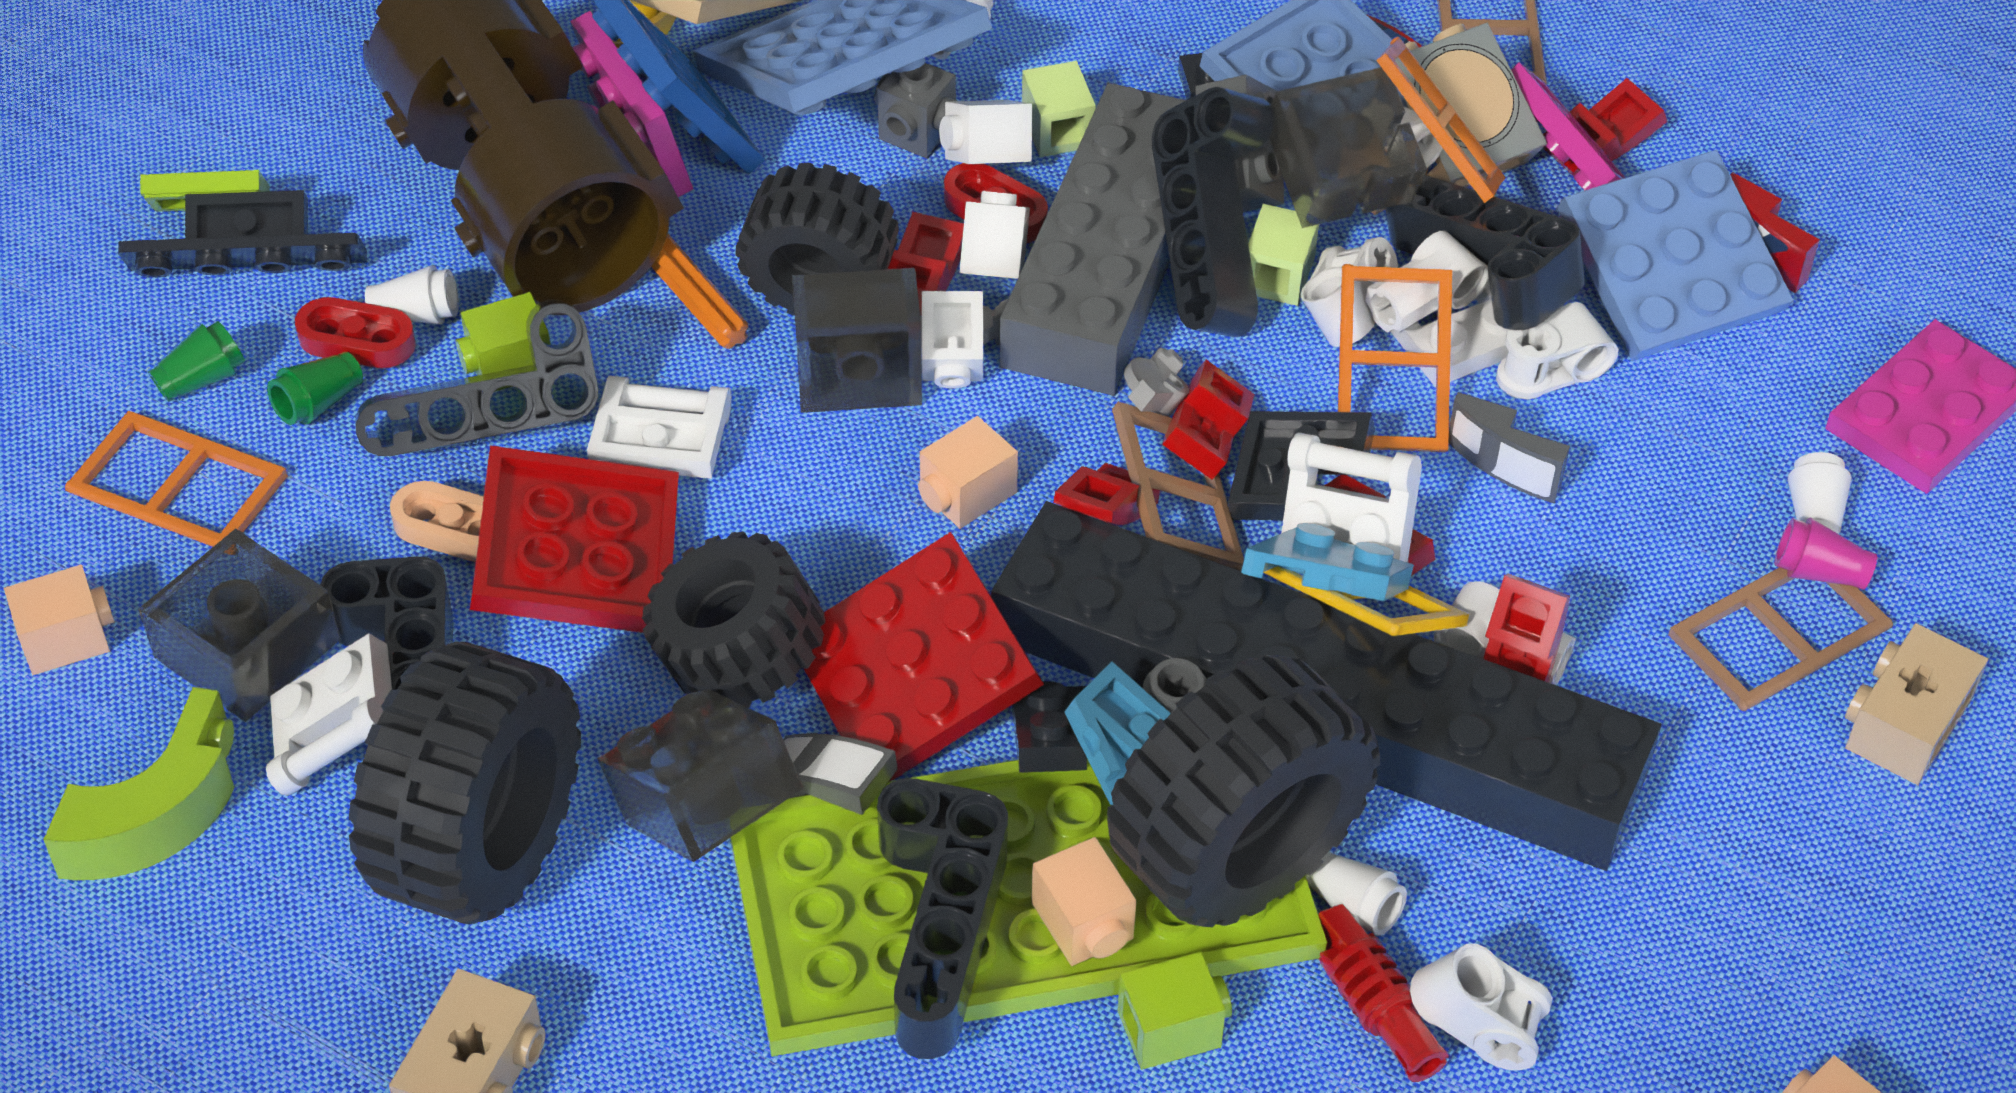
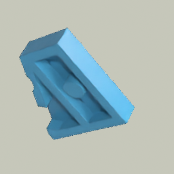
(1331, 564)
(1112, 722)

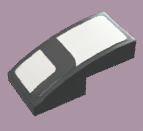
(1487, 439)
(840, 768)

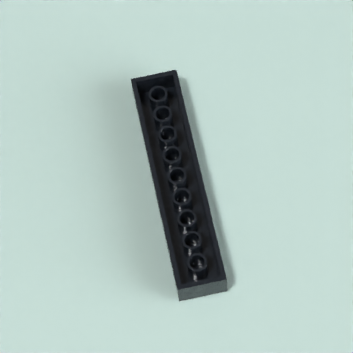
(1443, 719)

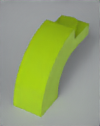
(155, 813)

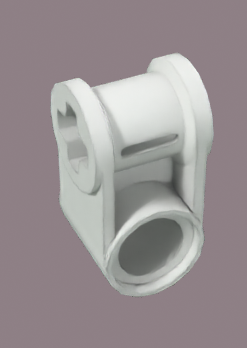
(1323, 289)
(1556, 353)
(1481, 1002)

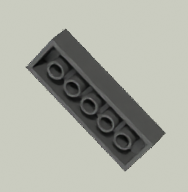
(1095, 254)

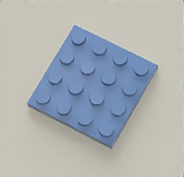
(838, 47)

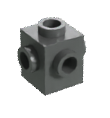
(913, 107)

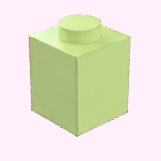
(1059, 106)
(1281, 254)

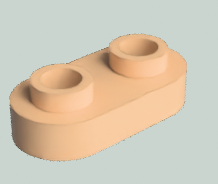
(452, 517)

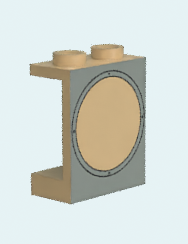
(1483, 93)

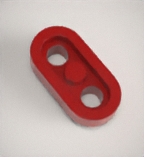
(967, 181)
(367, 331)

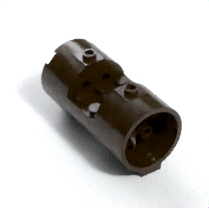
(543, 181)

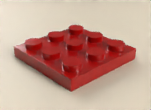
(572, 538)
(919, 657)

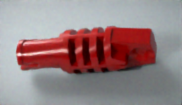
(1378, 993)

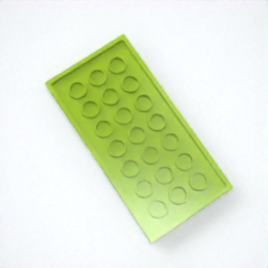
(836, 916)

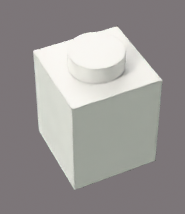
(987, 131)
(994, 236)

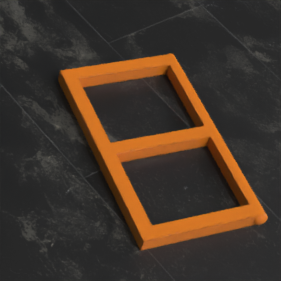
(1436, 123)
(1437, 360)
(199, 450)

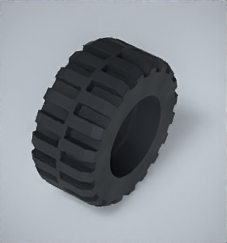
(465, 782)
(1242, 790)

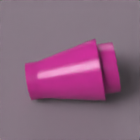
(1820, 554)

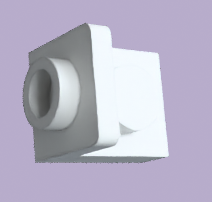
(952, 337)

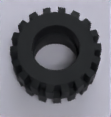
(813, 225)
(734, 618)

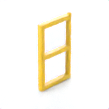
(1439, 615)

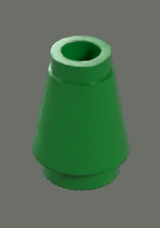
(197, 361)
(312, 387)

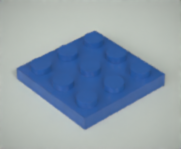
(676, 82)

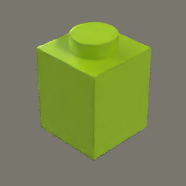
(497, 336)
(1173, 1009)

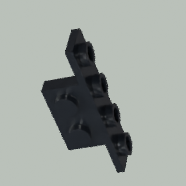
(244, 231)

